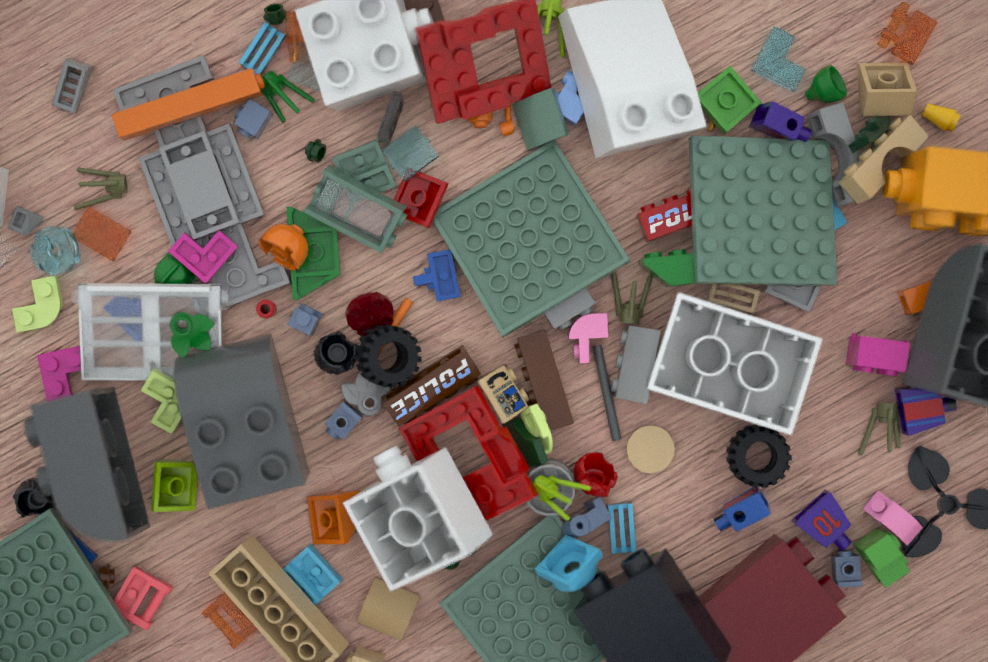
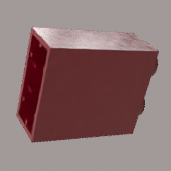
(773, 604)

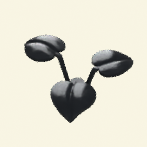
(928, 469)

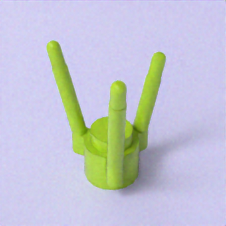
(550, 10)
(548, 489)

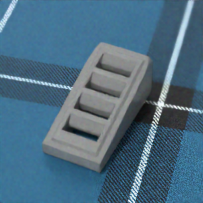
(80, 87)

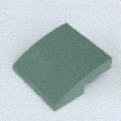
(540, 119)
(366, 165)

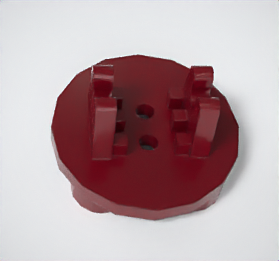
(359, 316)

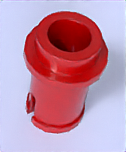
(260, 309)

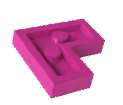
(207, 260)
(55, 369)

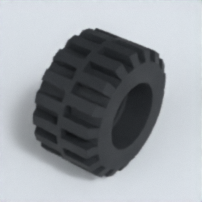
(406, 355)
(779, 456)

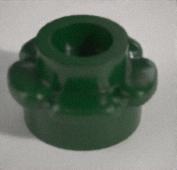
(274, 14)
(315, 150)

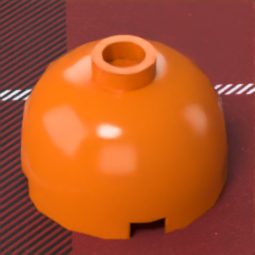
(286, 244)

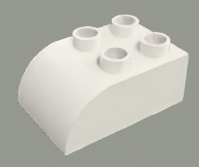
(734, 363)

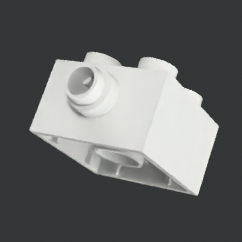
(362, 48)
(416, 516)

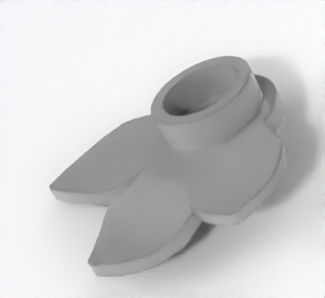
(360, 391)

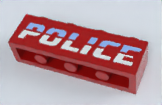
(666, 218)

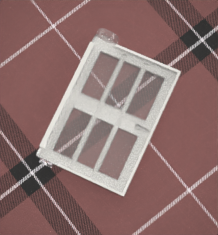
(129, 329)

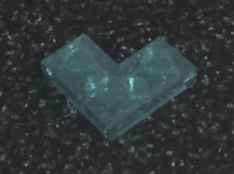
(772, 62)

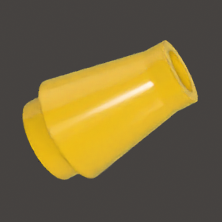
(941, 116)

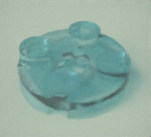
(68, 250)

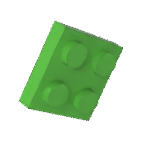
(727, 100)

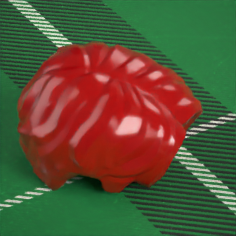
(595, 472)

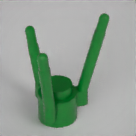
(274, 86)

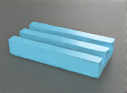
(265, 27)
(623, 549)

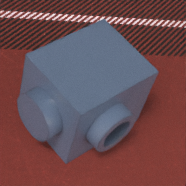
(252, 119)

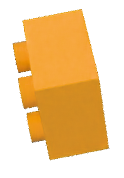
(942, 188)

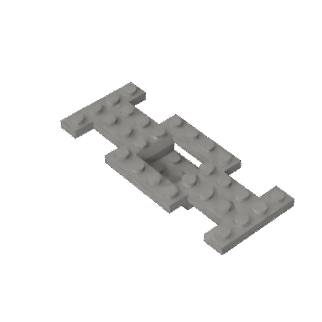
(191, 187)

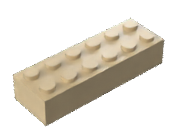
(277, 605)

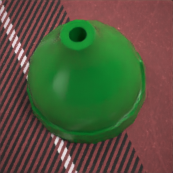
(827, 86)

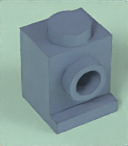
(305, 319)
(351, 417)
(838, 564)

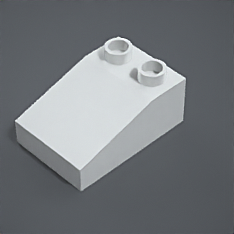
(630, 75)

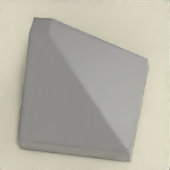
(24, 221)

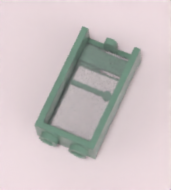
(356, 210)

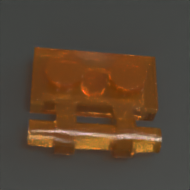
(913, 37)

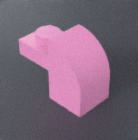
(584, 328)
(893, 517)

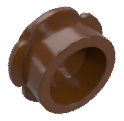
(106, 575)

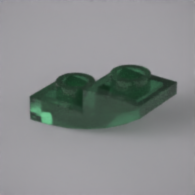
(874, 129)

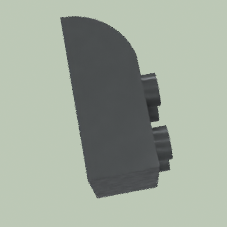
(953, 331)
(239, 421)
(88, 464)

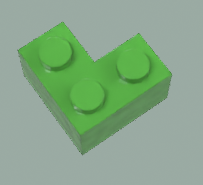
(882, 556)

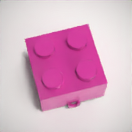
(877, 353)

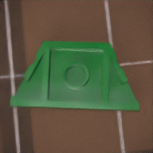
(323, 254)

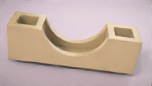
(866, 176)

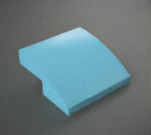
(313, 574)

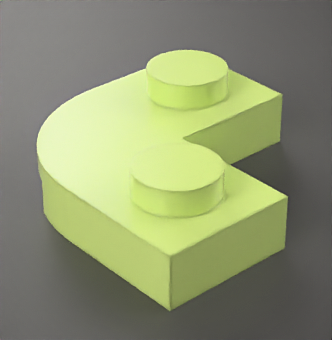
(47, 306)
(163, 389)
(536, 424)

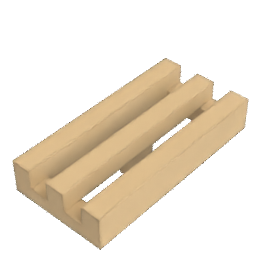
(753, 302)

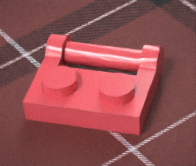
(133, 593)

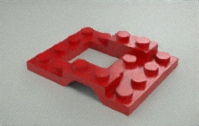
(451, 66)
(494, 486)

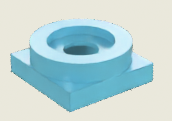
(567, 552)

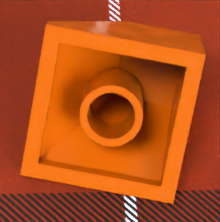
(330, 518)

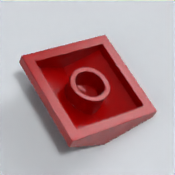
(422, 197)

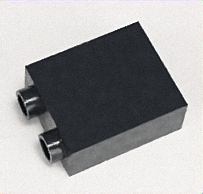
(649, 614)

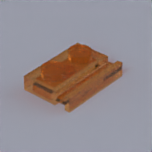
(293, 35)
(101, 233)

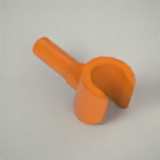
(507, 127)

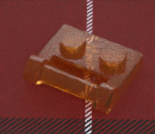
(235, 613)

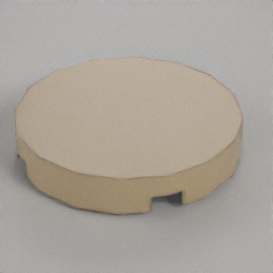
(650, 449)

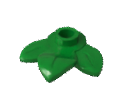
(192, 335)

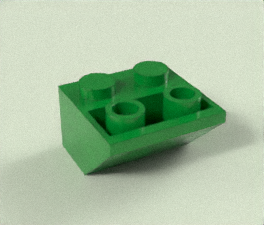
(670, 270)

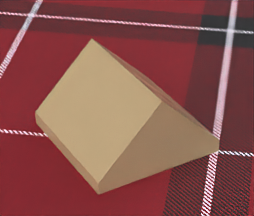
(387, 609)

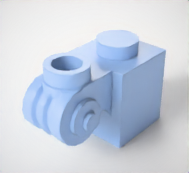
(569, 100)

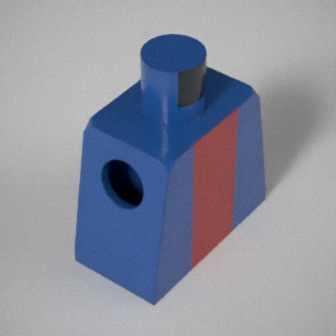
(751, 503)

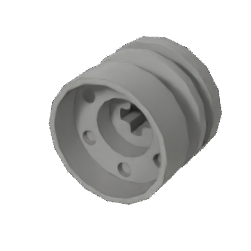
(559, 470)

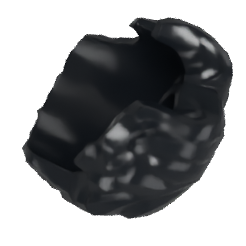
(335, 353)
(30, 499)

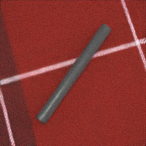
(606, 392)

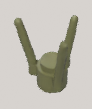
(115, 184)
(630, 311)
(887, 414)

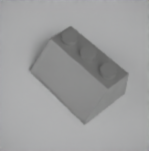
(635, 363)

